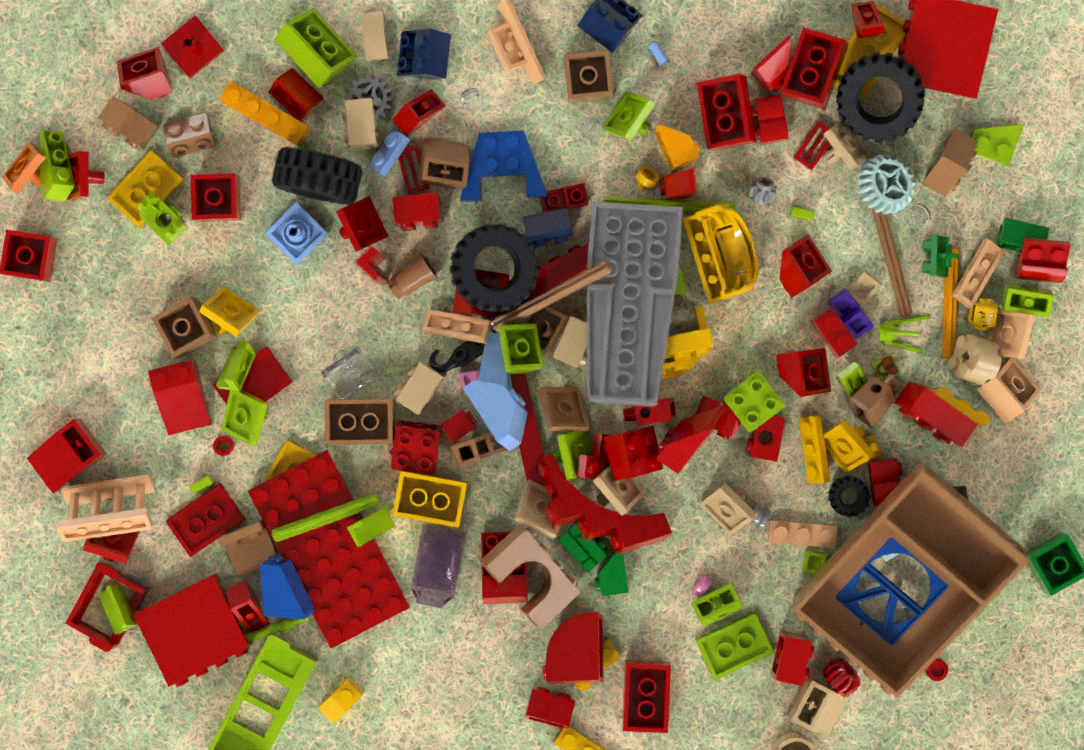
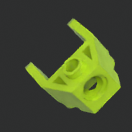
(153, 211)

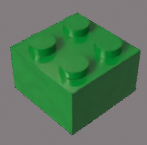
(1056, 564)

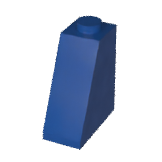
(283, 590)

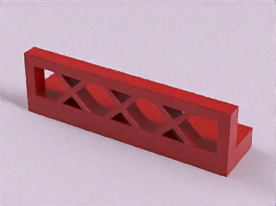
(369, 261)

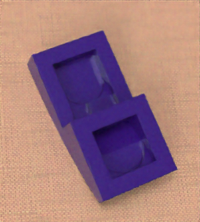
(850, 313)

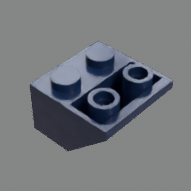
(610, 22)
(424, 54)
(548, 226)

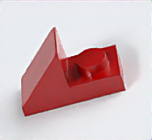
(867, 19)

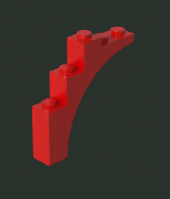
(569, 505)

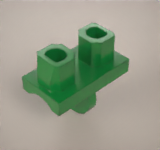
(940, 256)

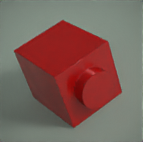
(459, 425)

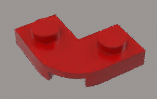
(593, 465)

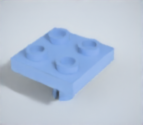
(296, 233)

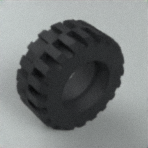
(880, 127)
(316, 175)
(524, 267)

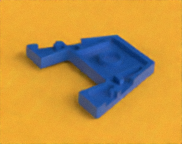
(502, 155)

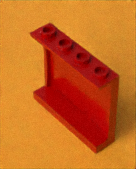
(948, 44)
(192, 631)

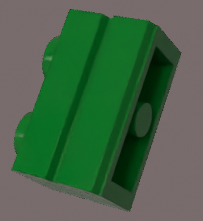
(586, 552)

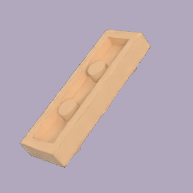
(978, 273)
(457, 326)
(802, 533)

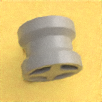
(761, 518)

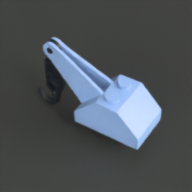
(493, 392)

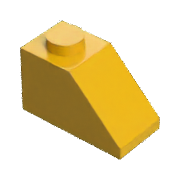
(341, 700)

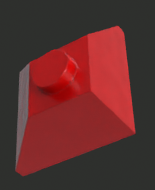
(773, 68)
(145, 74)
(802, 266)
(805, 371)

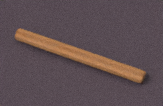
(893, 263)
(552, 295)

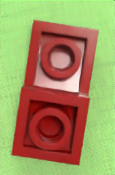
(565, 197)

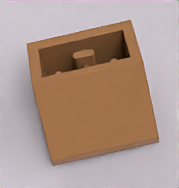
(444, 164)

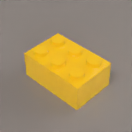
(430, 498)

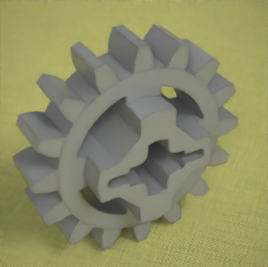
(374, 85)

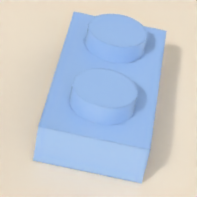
(389, 152)

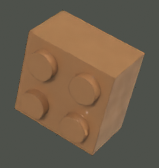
(588, 76)
(184, 327)

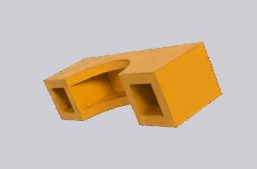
(264, 114)

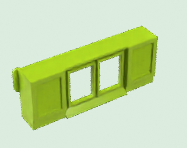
(282, 664)

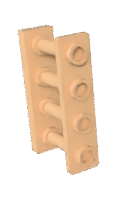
(110, 523)

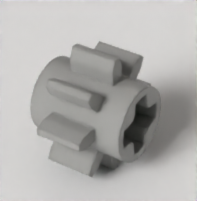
(762, 191)

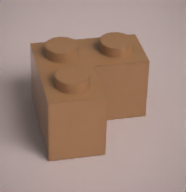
(122, 119)
(951, 163)

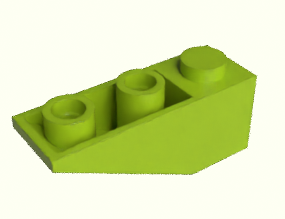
(55, 170)

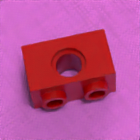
(770, 449)

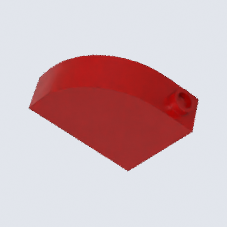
(576, 651)

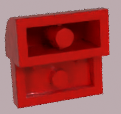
(1042, 260)

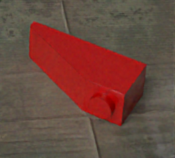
(679, 185)

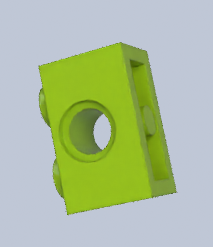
(1027, 299)

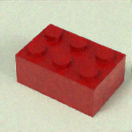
(814, 68)
(726, 112)
(935, 414)
(646, 696)

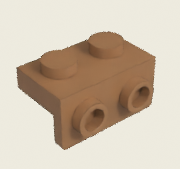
(188, 135)

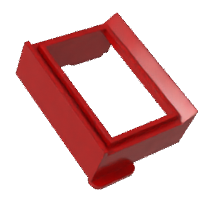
(96, 636)

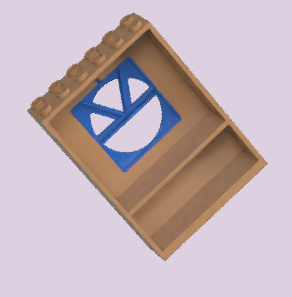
(966, 565)

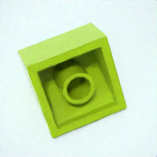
(520, 348)

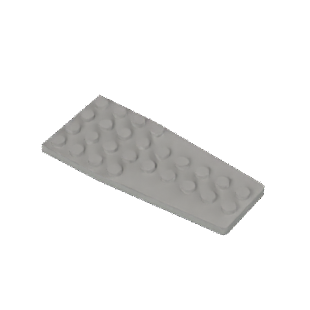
(633, 303)

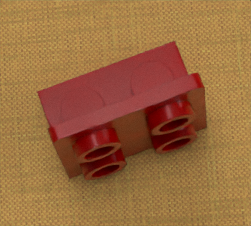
(416, 447)

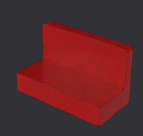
(295, 94)

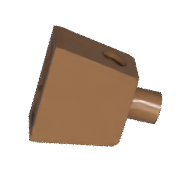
(874, 399)

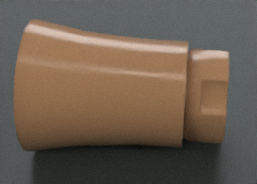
(412, 277)

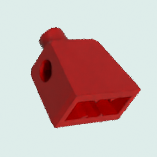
(661, 412)

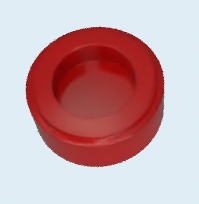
(937, 670)

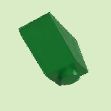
(612, 576)

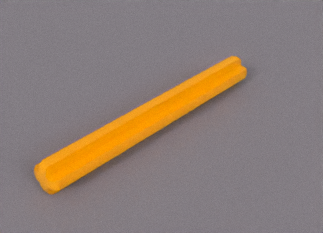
(950, 309)

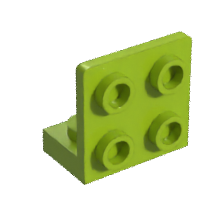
(754, 401)

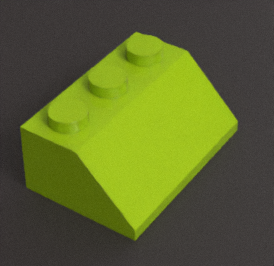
(315, 47)

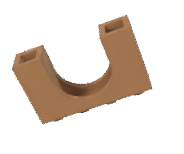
(557, 588)

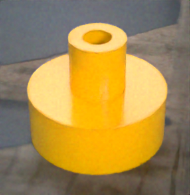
(647, 177)

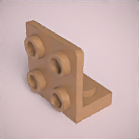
(248, 547)

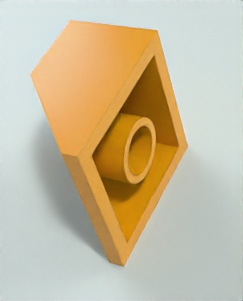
(677, 147)

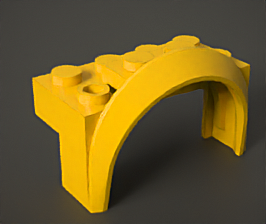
(736, 247)
(688, 347)

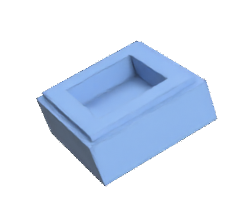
(657, 54)

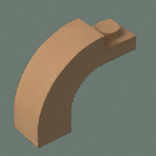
(476, 449)

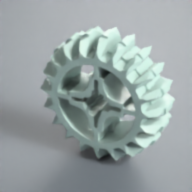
(893, 183)

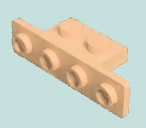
(513, 44)

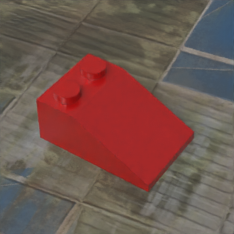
(180, 396)
(687, 438)

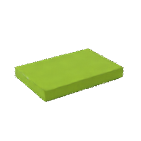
(735, 645)

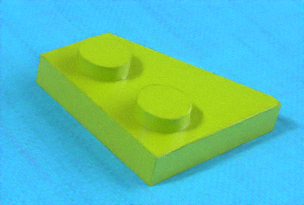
(997, 142)

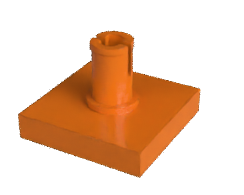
(24, 168)

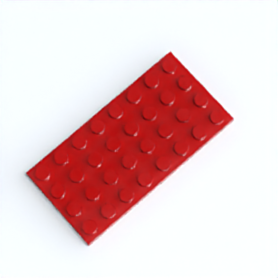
(345, 582)

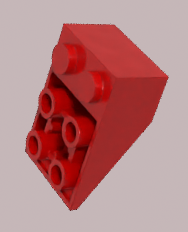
(66, 455)
(512, 588)

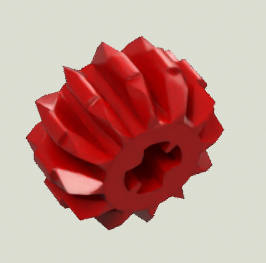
(841, 677)

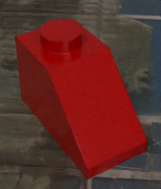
(418, 112)
(246, 606)

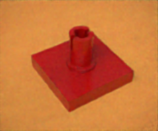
(192, 47)
(82, 175)
(361, 224)
(113, 547)

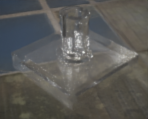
(349, 372)

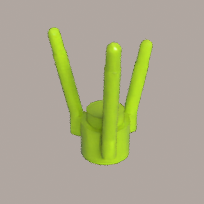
(888, 332)

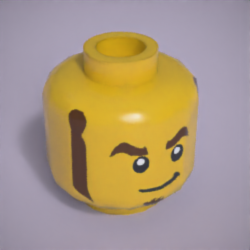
(983, 314)

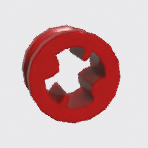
(221, 452)

